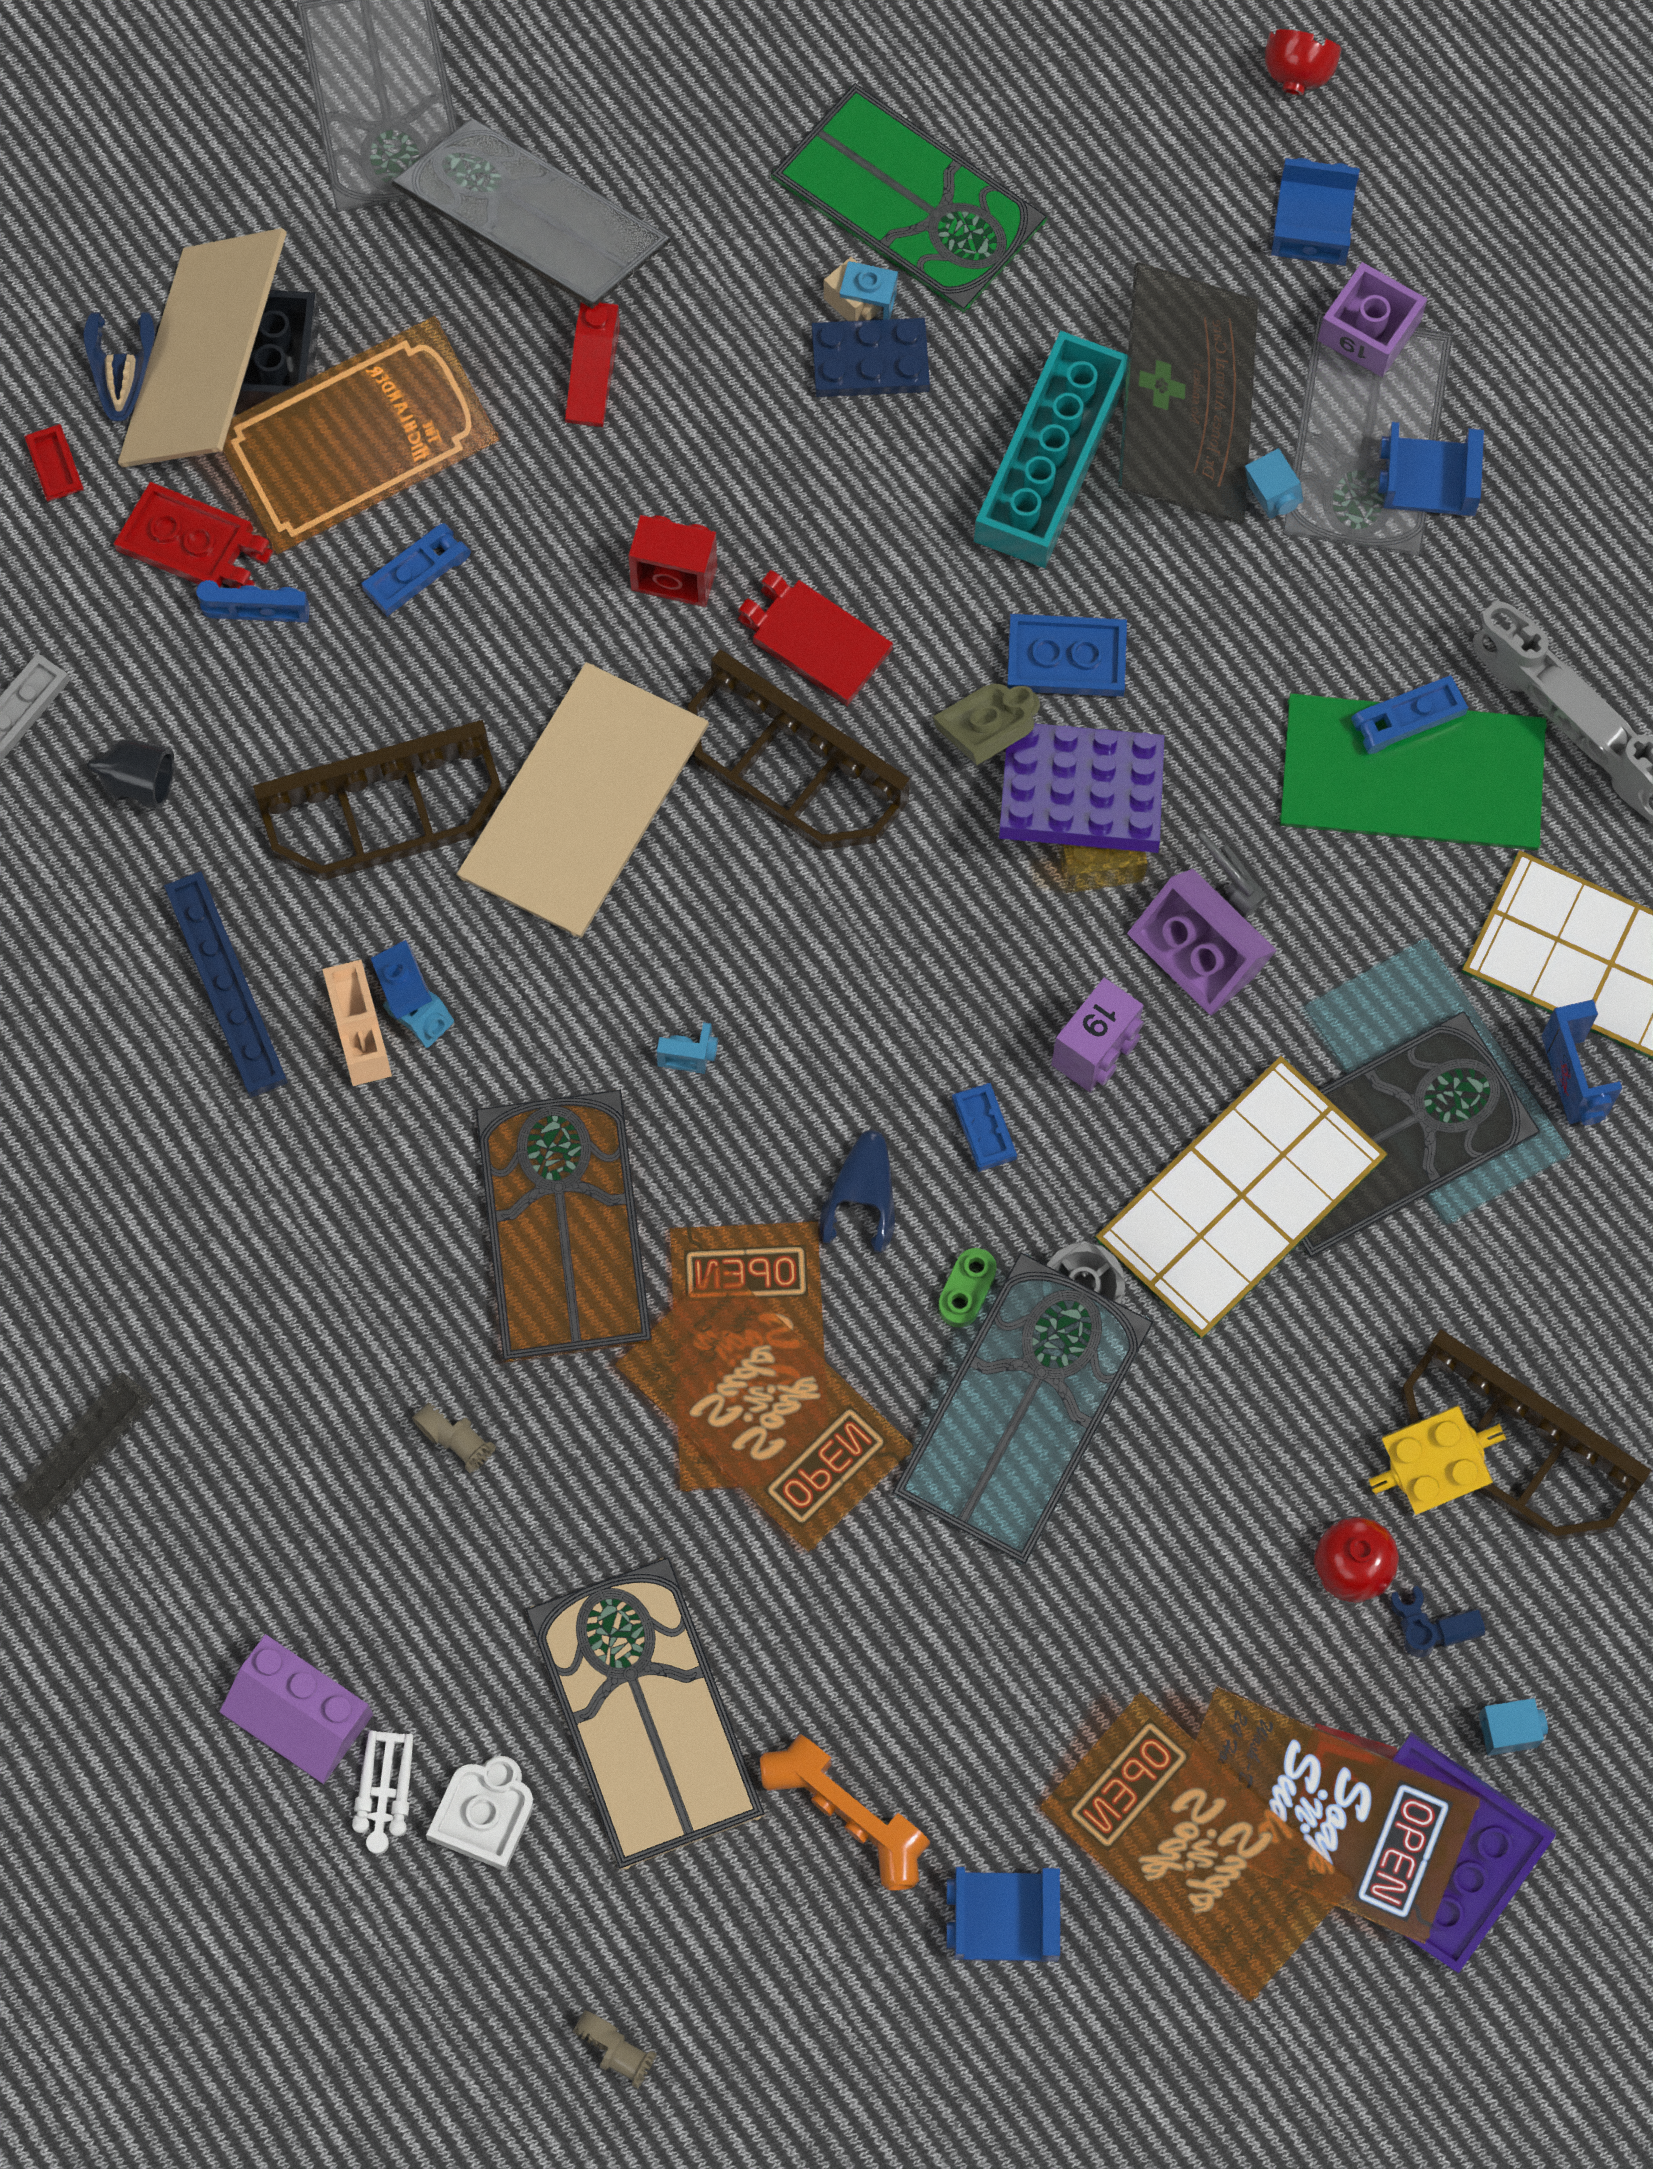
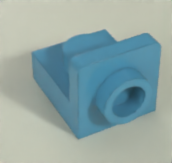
(427, 1021)
(684, 1054)

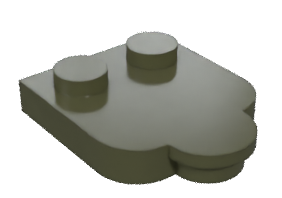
(989, 720)

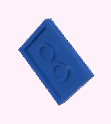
(1067, 654)

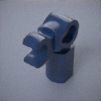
(1422, 1636)

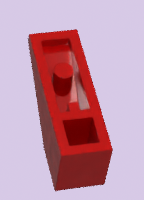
(592, 364)

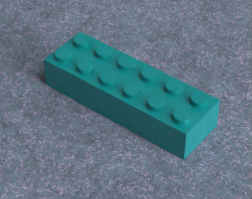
(1052, 449)

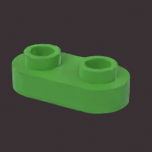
(967, 1285)

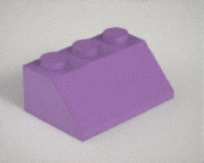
(1201, 941)
(295, 1709)

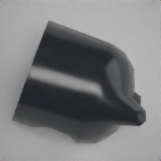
(136, 772)

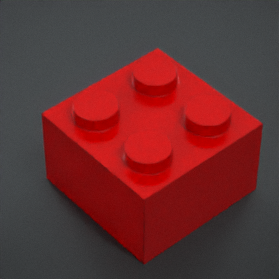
(673, 560)

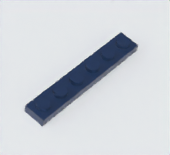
(225, 984)

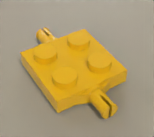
(1437, 1459)

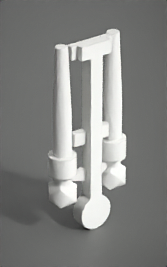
(377, 1841)

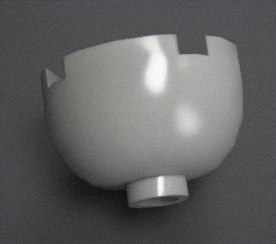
(1092, 1267)

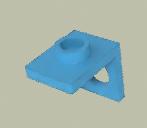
(870, 286)

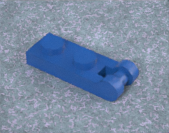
(415, 569)
(253, 603)
(1410, 713)

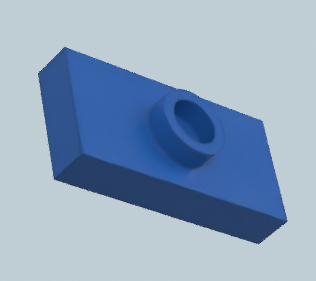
(401, 979)
(984, 1127)

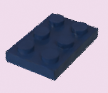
(870, 357)

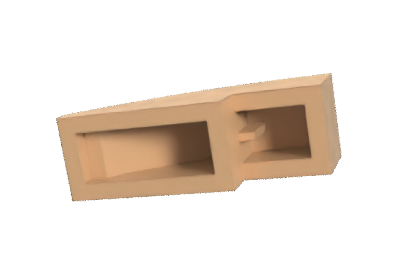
(357, 1022)

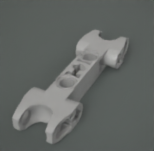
(1569, 702)

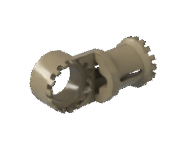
(459, 1437)
(619, 2054)

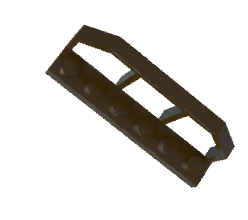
(821, 739)
(382, 764)
(1551, 1424)

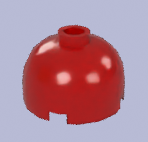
(1300, 61)
(1356, 1559)

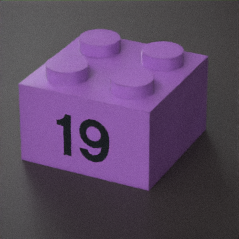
(1372, 319)
(1098, 1035)

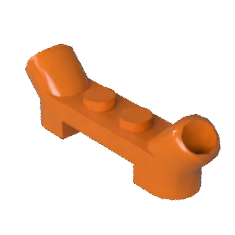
(897, 1843)

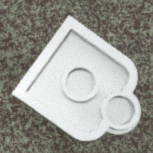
(484, 1812)

